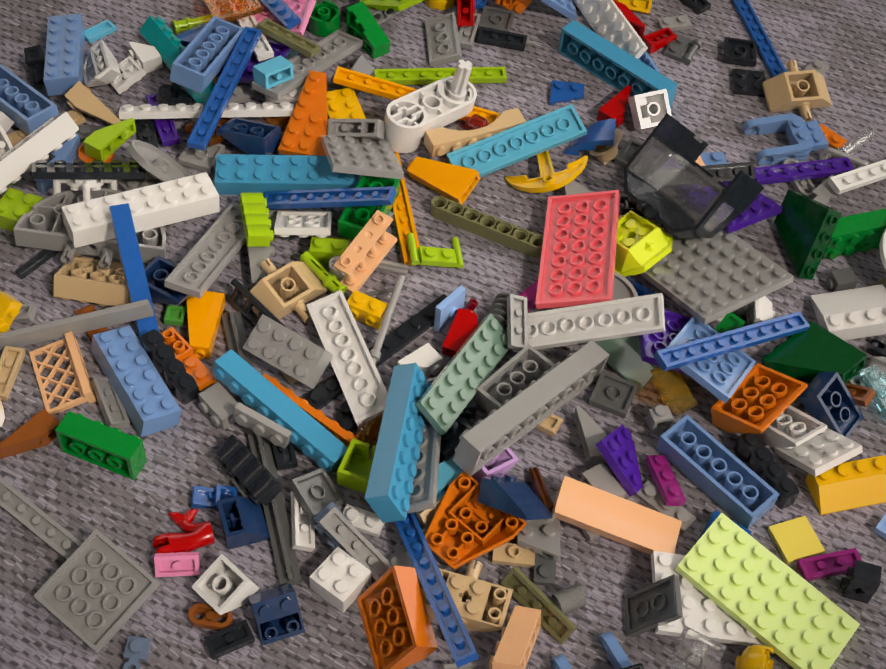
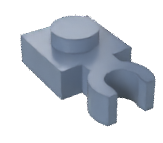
(136, 651)

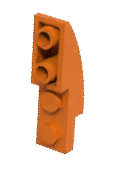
(185, 353)

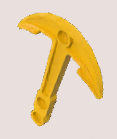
(548, 178)

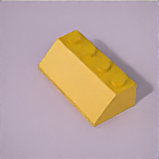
(849, 485)

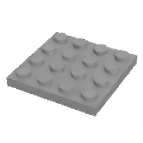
(361, 157)
(96, 590)

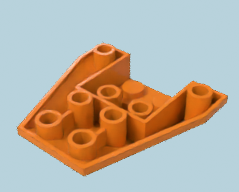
(467, 527)

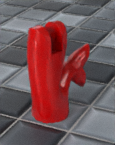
(195, 536)

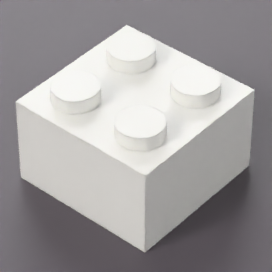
(340, 579)

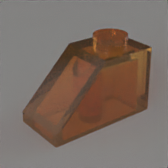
(370, 431)

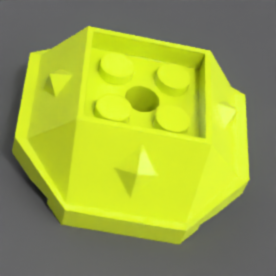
(639, 244)

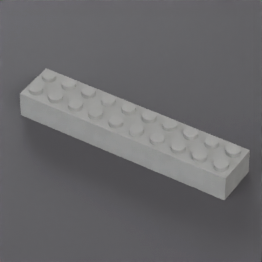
(529, 408)

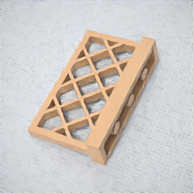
(79, 372)

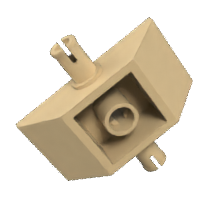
(796, 91)
(287, 289)
(484, 602)

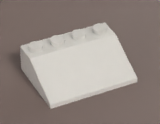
(852, 312)

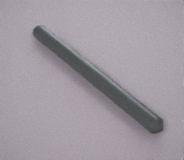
(383, 291)

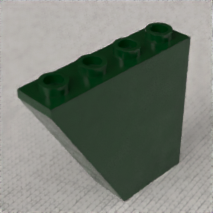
(805, 231)
(814, 352)

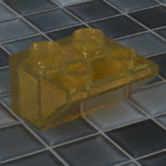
(673, 390)

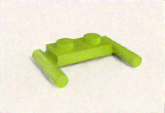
(435, 256)

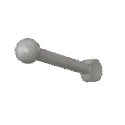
(229, 477)

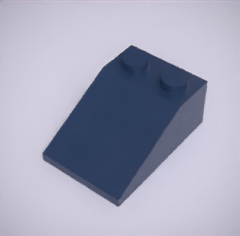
(252, 136)
(156, 273)
(831, 403)
(512, 497)

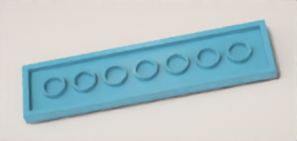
(520, 142)

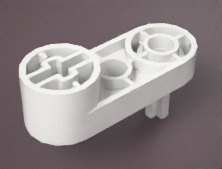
(428, 109)

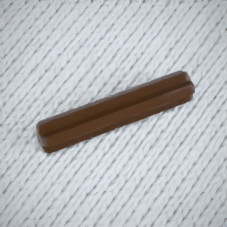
(540, 487)

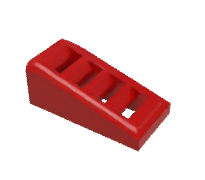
(659, 43)

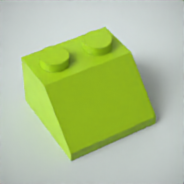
(326, 248)

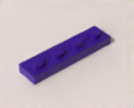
(165, 127)

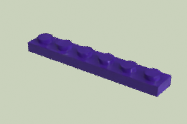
(802, 170)

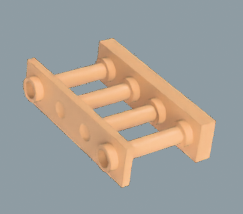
(366, 251)

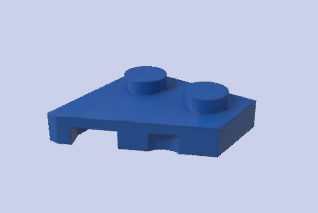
(565, 92)

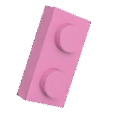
(177, 564)

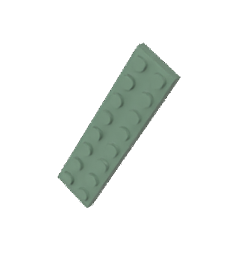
(463, 374)

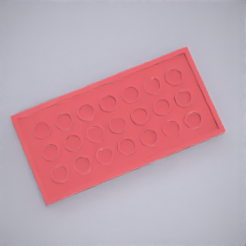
(578, 250)

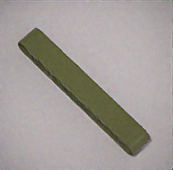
(487, 226)

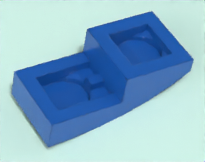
(207, 497)

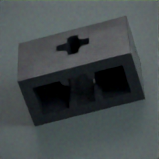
(861, 581)

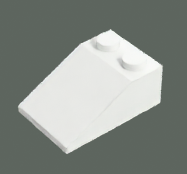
(791, 429)

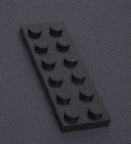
(83, 170)

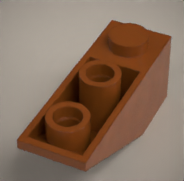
(33, 434)

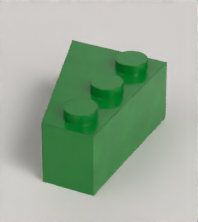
(363, 25)

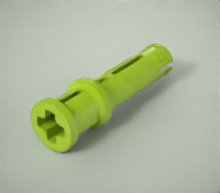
(187, 23)
(328, 280)

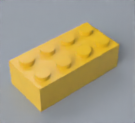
(344, 105)

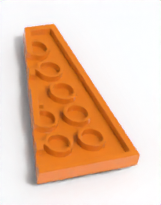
(308, 119)

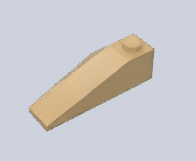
(86, 102)

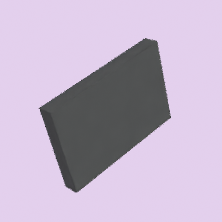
(653, 606)

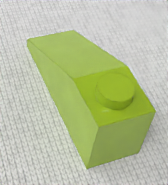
(108, 139)

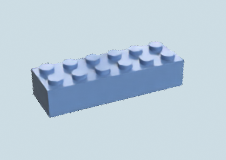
(64, 53)
(205, 55)
(23, 103)
(135, 380)
(717, 471)

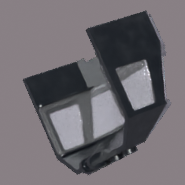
(677, 190)

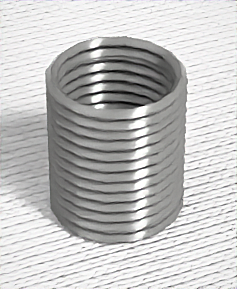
(570, 598)

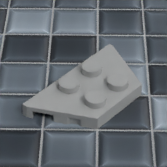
(542, 536)

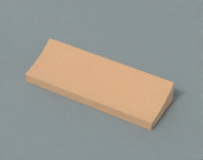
(615, 517)

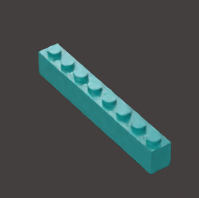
(169, 48)

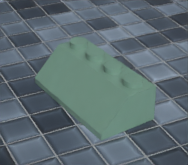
(627, 361)

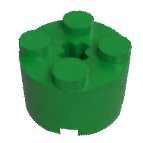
(324, 19)

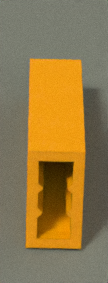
(444, 178)
(204, 321)

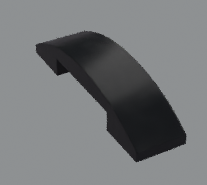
(36, 61)

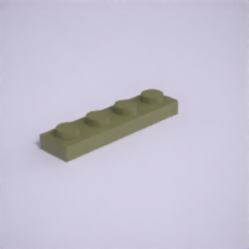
(288, 38)
(532, 597)

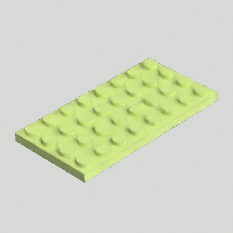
(767, 596)

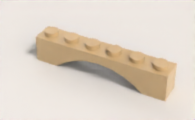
(444, 140)

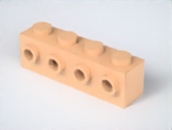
(517, 639)

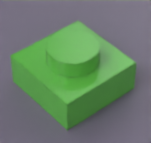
(175, 315)

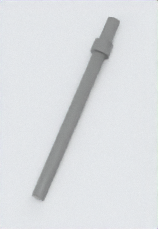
(375, 352)

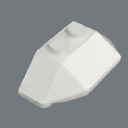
(100, 66)

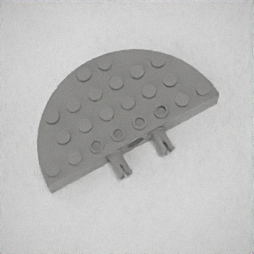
(45, 229)

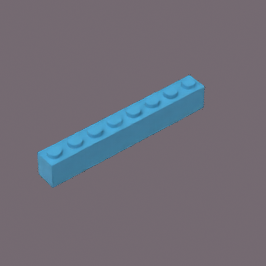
(275, 405)

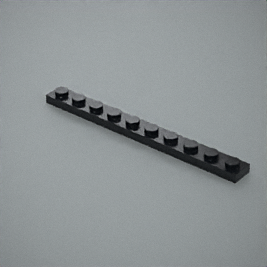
(392, 344)

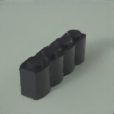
(169, 367)
(762, 462)
(249, 470)

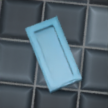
(99, 31)

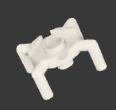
(84, 185)

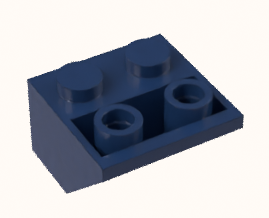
(242, 522)
(276, 614)

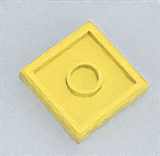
(796, 539)

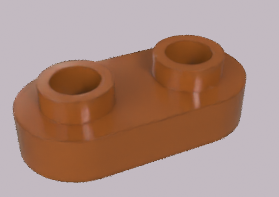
(210, 618)

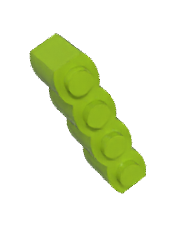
(255, 219)

